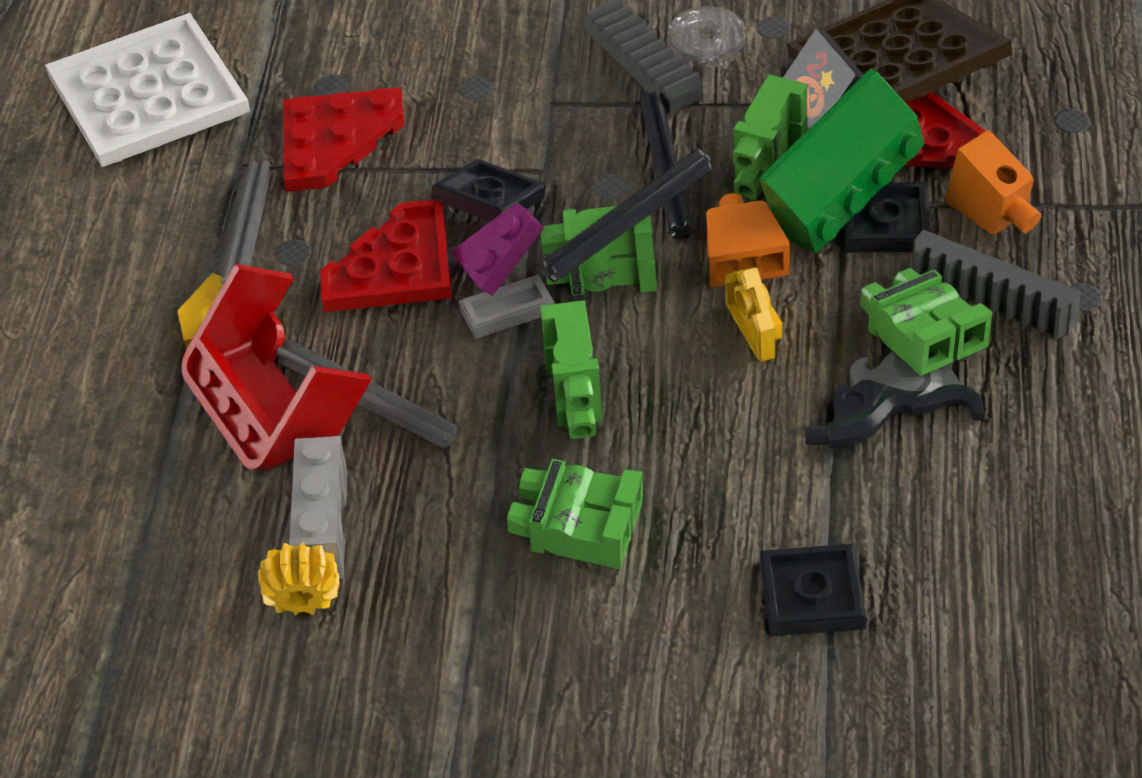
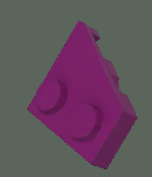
(498, 247)

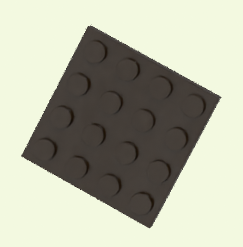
(915, 44)

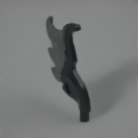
(885, 391)

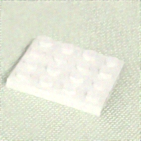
(147, 89)

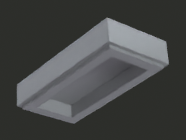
(506, 308)

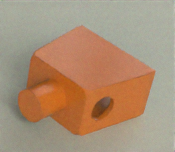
(991, 186)
(745, 238)

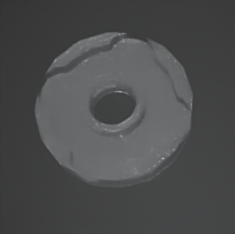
(721, 24)

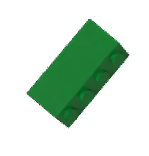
(841, 162)

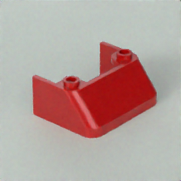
(242, 387)

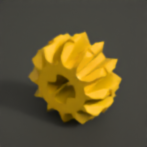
(298, 578)

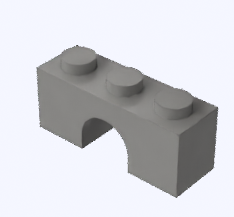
(318, 495)

